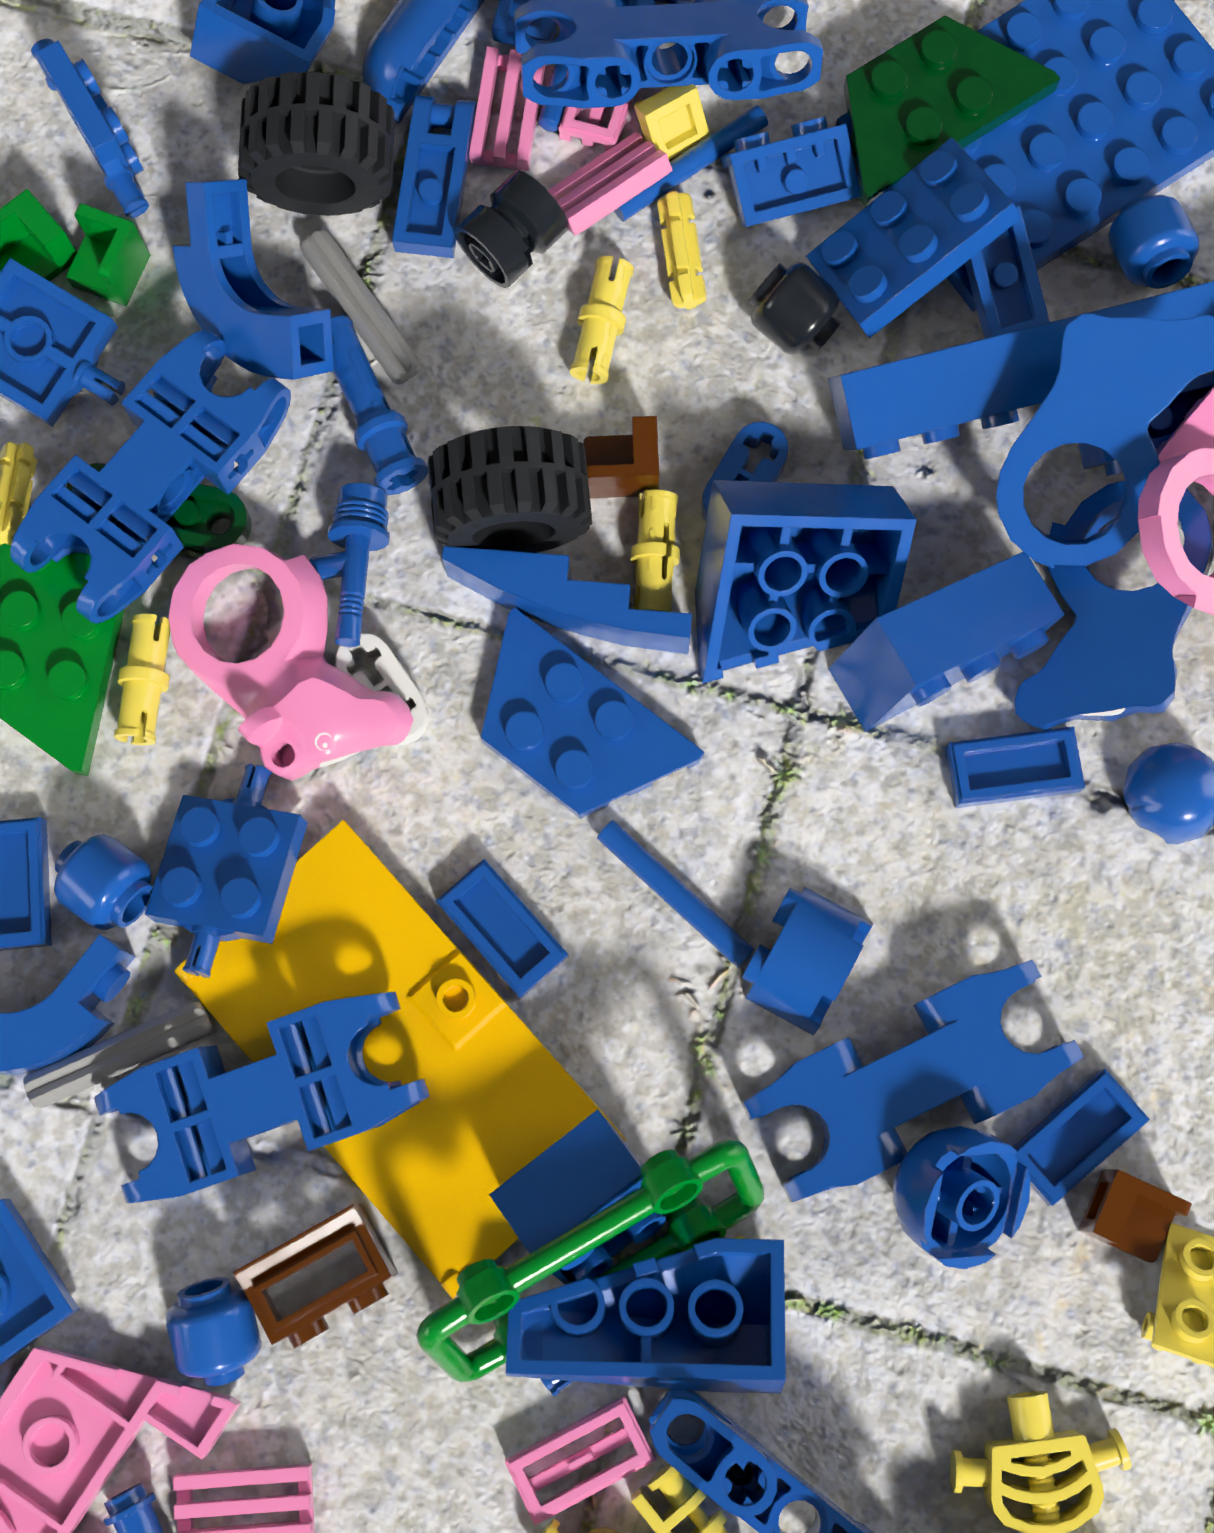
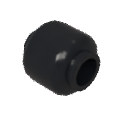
(795, 308)

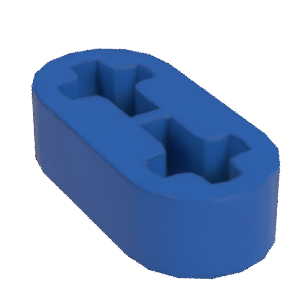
(736, 458)

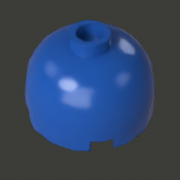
(960, 1194)

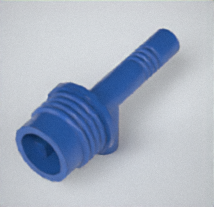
(359, 527)

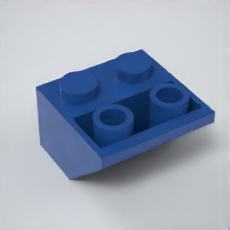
(569, 1185)

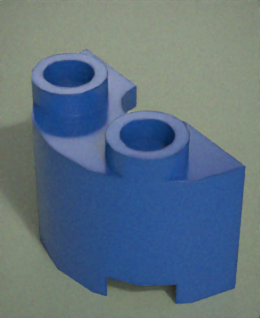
(807, 960)

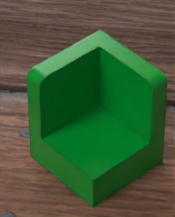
(33, 238)
(109, 256)

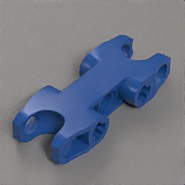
(615, 49)
(958, 1057)
(723, 1444)

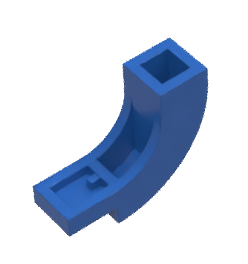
(233, 299)
(68, 1016)

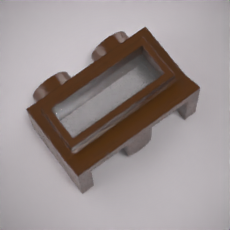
(317, 1274)

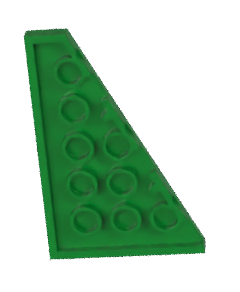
(53, 658)

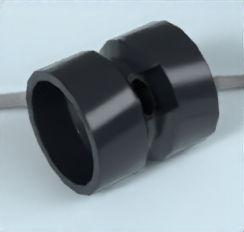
(518, 222)

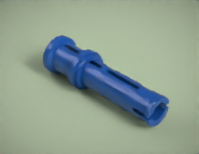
(378, 428)

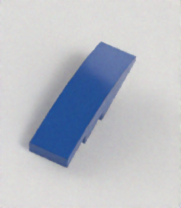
(543, 591)

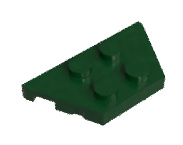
(934, 89)

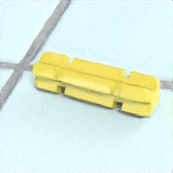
(681, 250)
(16, 470)

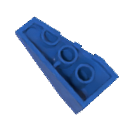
(261, 36)
(670, 1323)

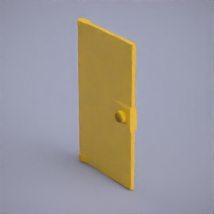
(488, 1077)

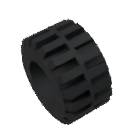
(316, 144)
(510, 490)

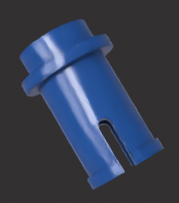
(133, 1511)

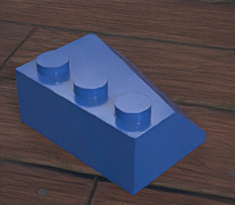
(795, 568)

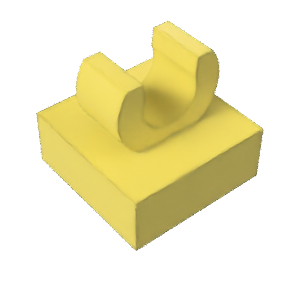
(673, 119)

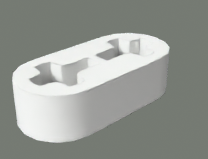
(393, 676)

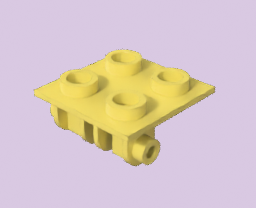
(1185, 1298)

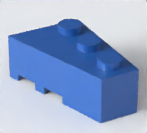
(945, 638)

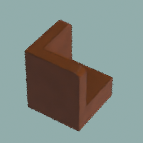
(624, 462)
(1131, 1214)

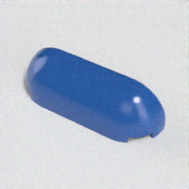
(412, 47)

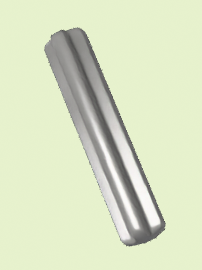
(360, 306)
(117, 1054)

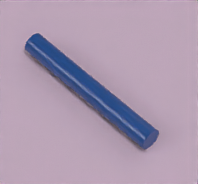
(697, 159)
(675, 893)

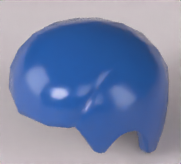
(1171, 792)

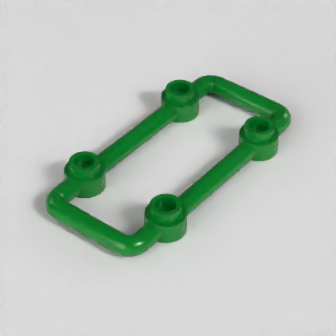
(667, 1187)

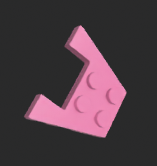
(73, 1422)

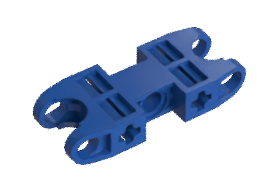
(125, 507)
(209, 1114)

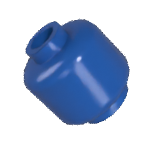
(1154, 241)
(103, 882)
(213, 1331)

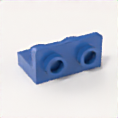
(792, 173)

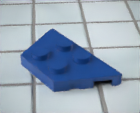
(574, 725)

